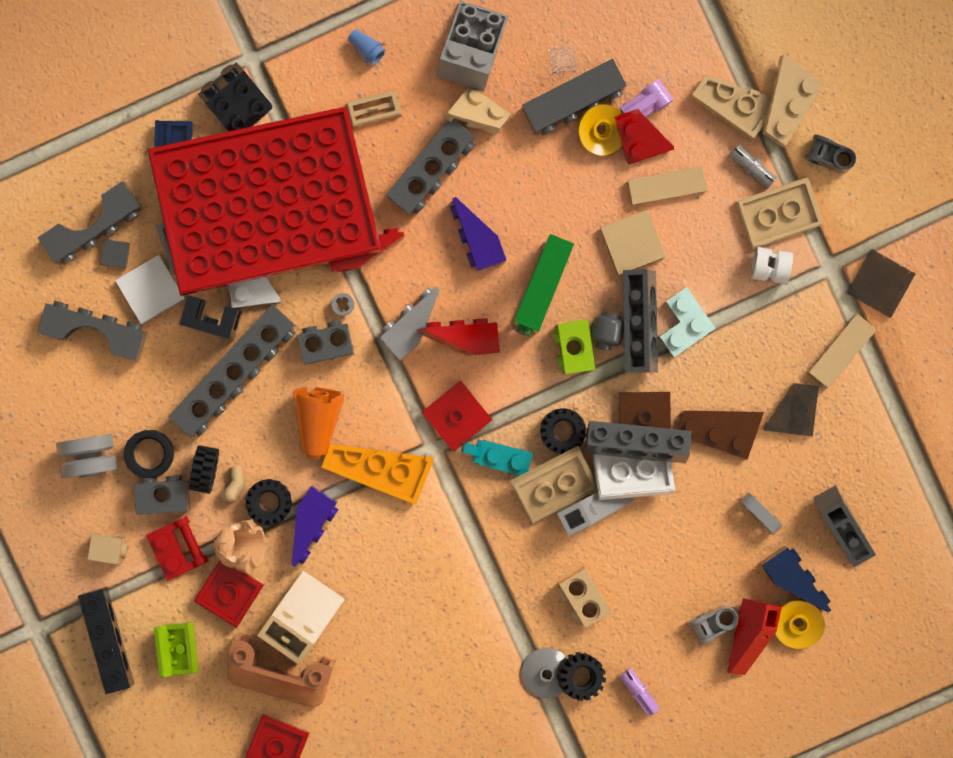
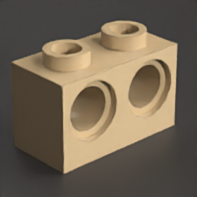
(589, 594)

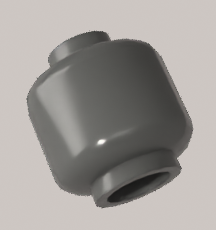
(607, 330)

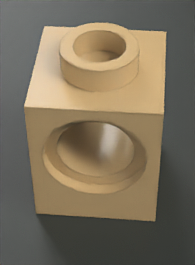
(107, 548)

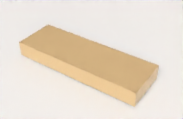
(667, 185)
(842, 351)

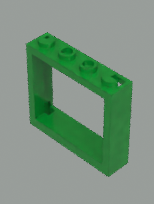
(542, 285)

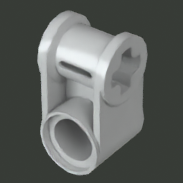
(711, 623)

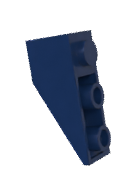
(787, 574)

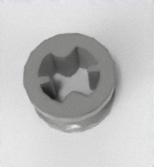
(334, 304)

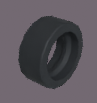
(130, 460)

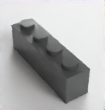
(573, 97)

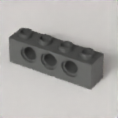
(451, 132)
(640, 321)
(637, 442)

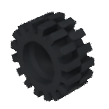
(552, 419)
(204, 469)
(254, 509)
(594, 683)

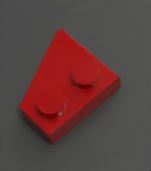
(640, 137)

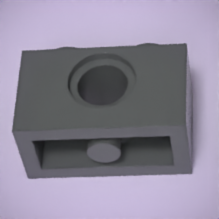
(146, 499)

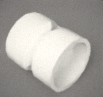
(780, 269)

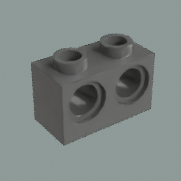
(327, 349)

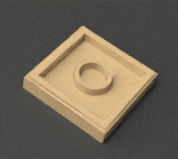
(633, 242)

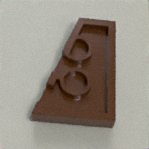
(723, 430)

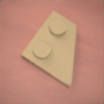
(478, 112)

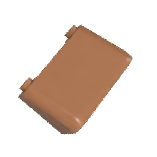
(304, 690)

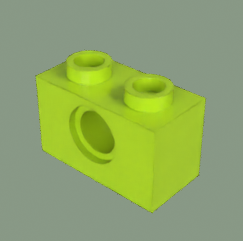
(579, 332)

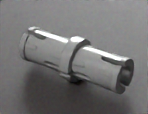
(753, 166)

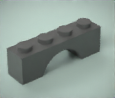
(118, 206)
(61, 323)

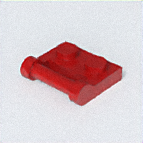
(169, 552)

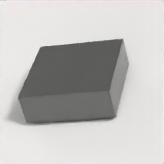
(115, 253)

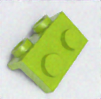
(176, 649)

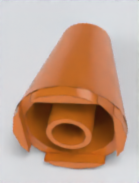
(316, 418)

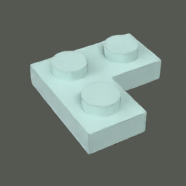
(692, 323)

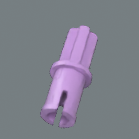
(639, 692)

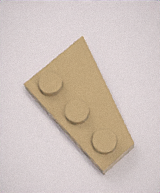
(735, 105)

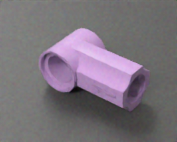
(650, 100)

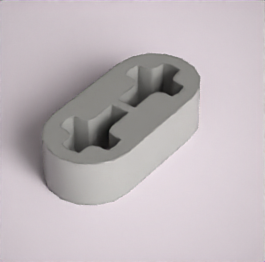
(761, 513)

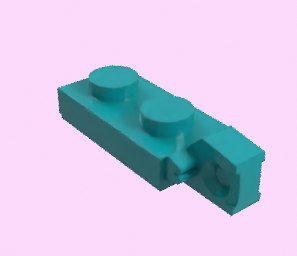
(499, 456)

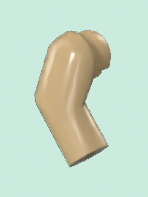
(236, 486)

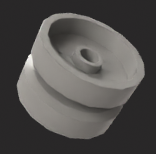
(86, 456)

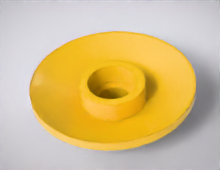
(600, 143)
(804, 634)

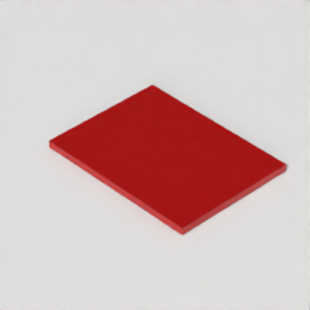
(263, 200)

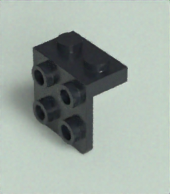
(235, 98)

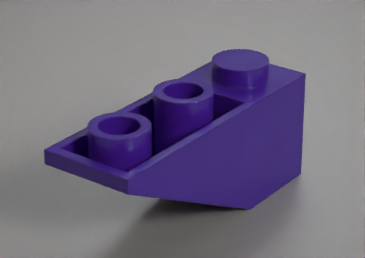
(482, 241)
(310, 516)

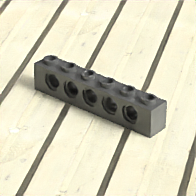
(184, 412)

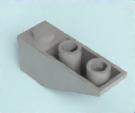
(403, 335)
(588, 511)

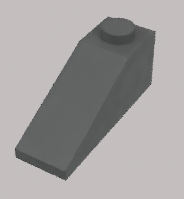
(844, 526)

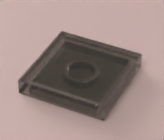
(880, 283)

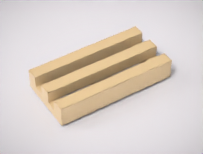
(365, 121)

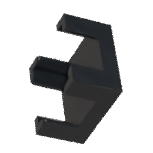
(192, 318)

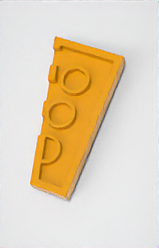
(386, 471)

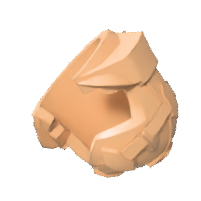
(241, 546)

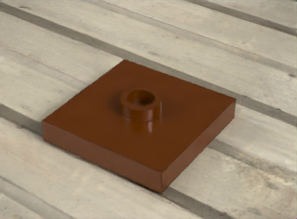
(645, 409)

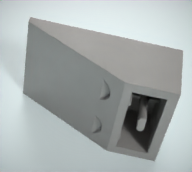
(471, 46)

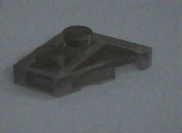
(795, 411)

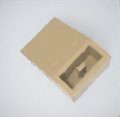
(301, 617)

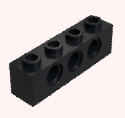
(106, 640)

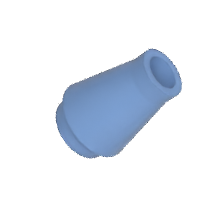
(367, 47)

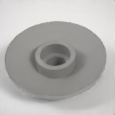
(532, 671)

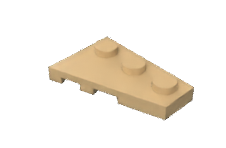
(790, 101)

